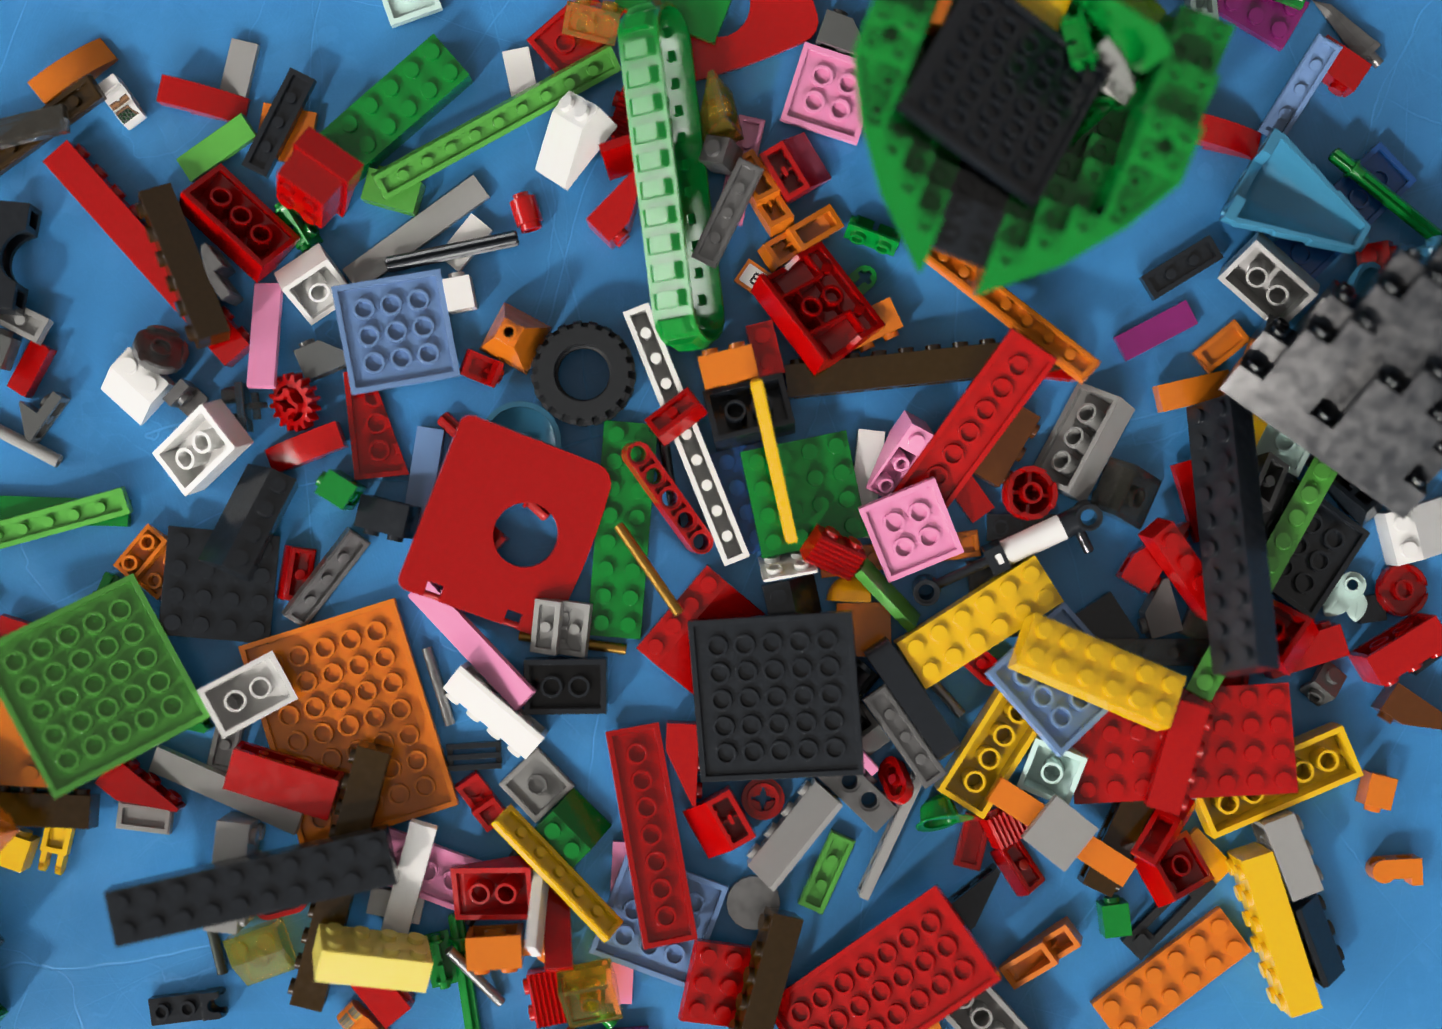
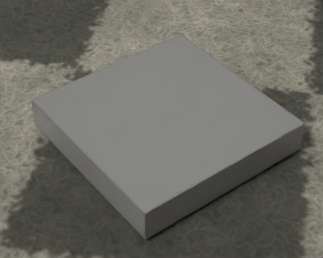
(536, 784)
(1059, 832)

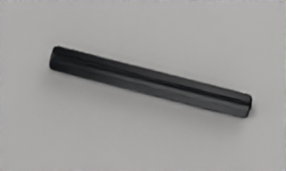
(452, 251)

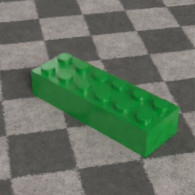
(399, 104)

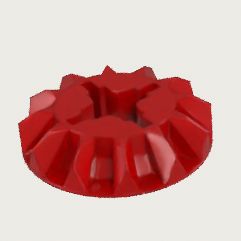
(771, 808)

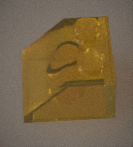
(261, 951)
(589, 993)

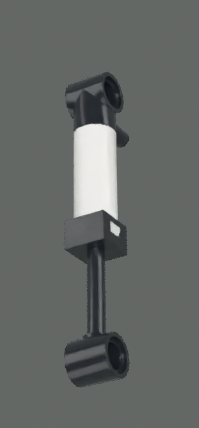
(1017, 547)

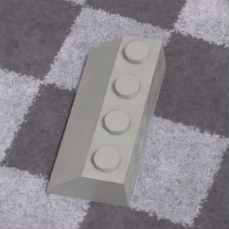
(1083, 440)
(793, 833)

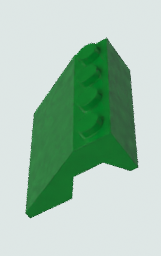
(1134, 36)

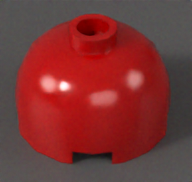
(1029, 493)

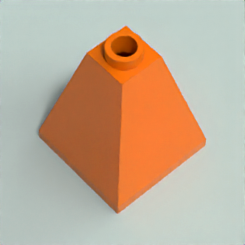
(522, 346)

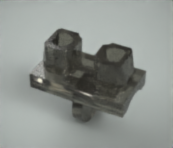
(240, 395)

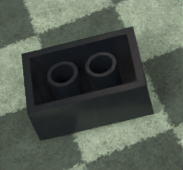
(734, 414)
(567, 685)

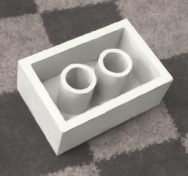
(203, 447)

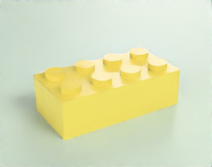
(372, 958)

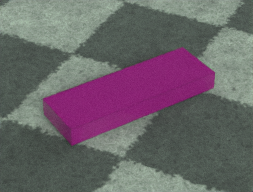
(1155, 330)

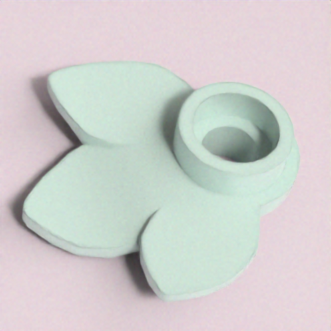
(1347, 600)

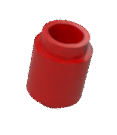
(526, 212)

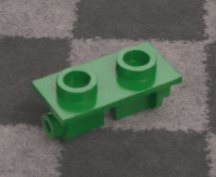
(1078, 29)
(861, 232)
(308, 233)
(443, 969)

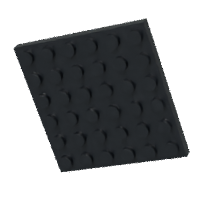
(1001, 93)
(776, 696)

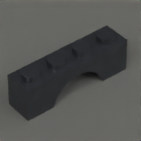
(17, 225)

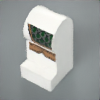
(122, 101)

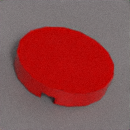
(1401, 590)

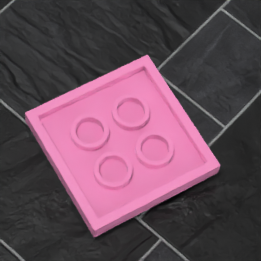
(824, 95)
(910, 529)

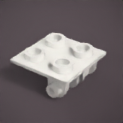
(784, 566)

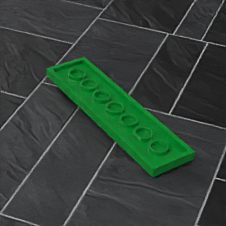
(616, 575)

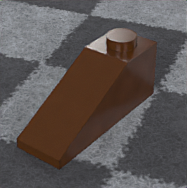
(1406, 708)

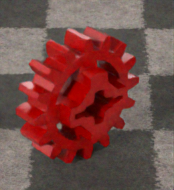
(295, 402)

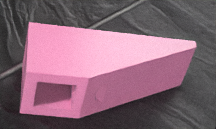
(899, 452)

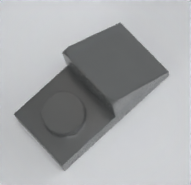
(38, 421)

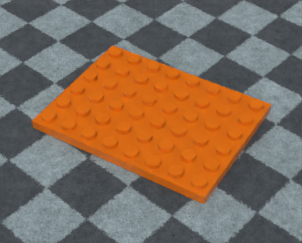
(352, 686)

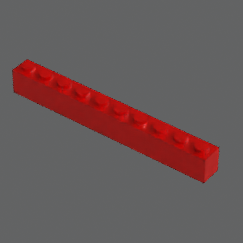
(127, 230)

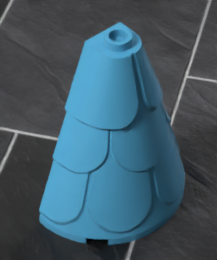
(1293, 201)

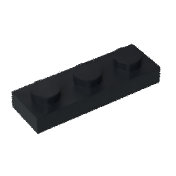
(1181, 267)

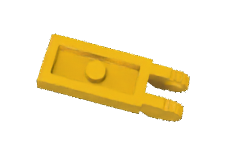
(58, 842)

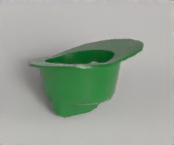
(939, 814)

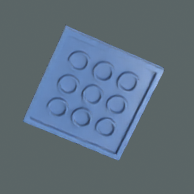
(395, 331)
(1051, 713)
(667, 961)

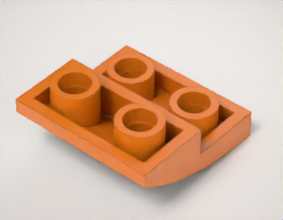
(146, 560)

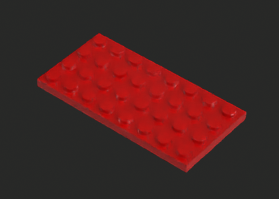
(1243, 754)
(895, 975)

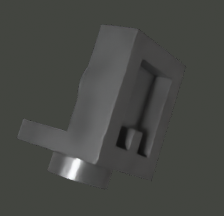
(185, 397)

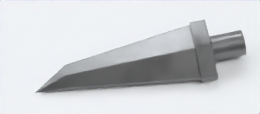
(1351, 34)

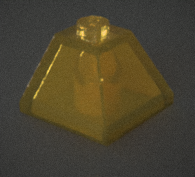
(719, 110)

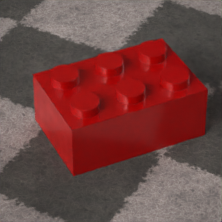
(1398, 649)

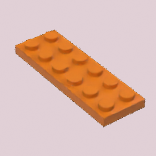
(1172, 973)

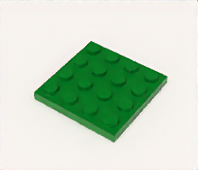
(818, 488)

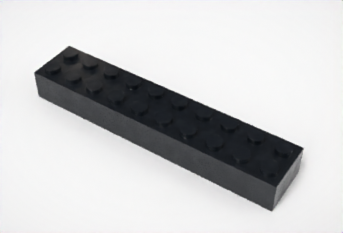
(1232, 538)
(251, 885)

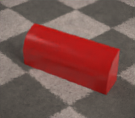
(283, 780)

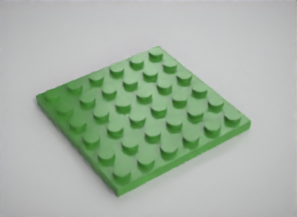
(95, 685)

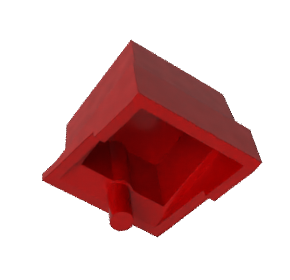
(317, 179)

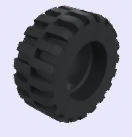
(583, 336)

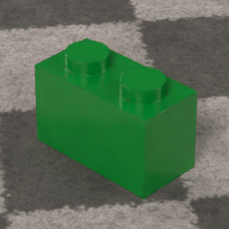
(339, 489)

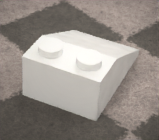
(572, 139)
(1414, 537)
(247, 694)

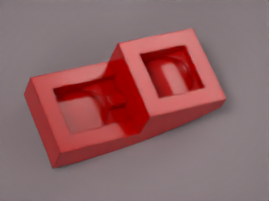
(480, 798)

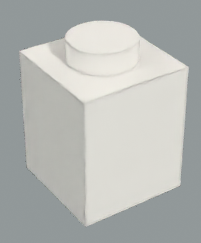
(459, 293)

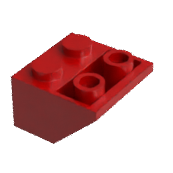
(795, 167)
(719, 822)

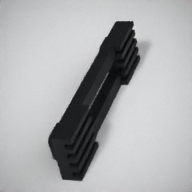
(1143, 941)

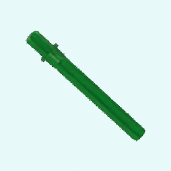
(1359, 174)
(465, 984)

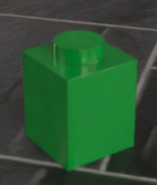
(1114, 917)

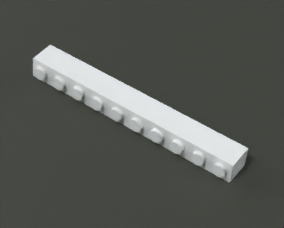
(689, 443)

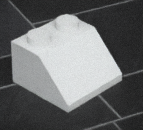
(309, 282)
(135, 388)

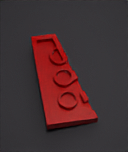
(372, 437)

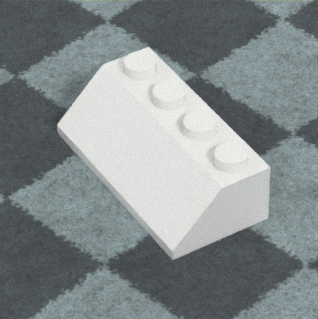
(487, 705)

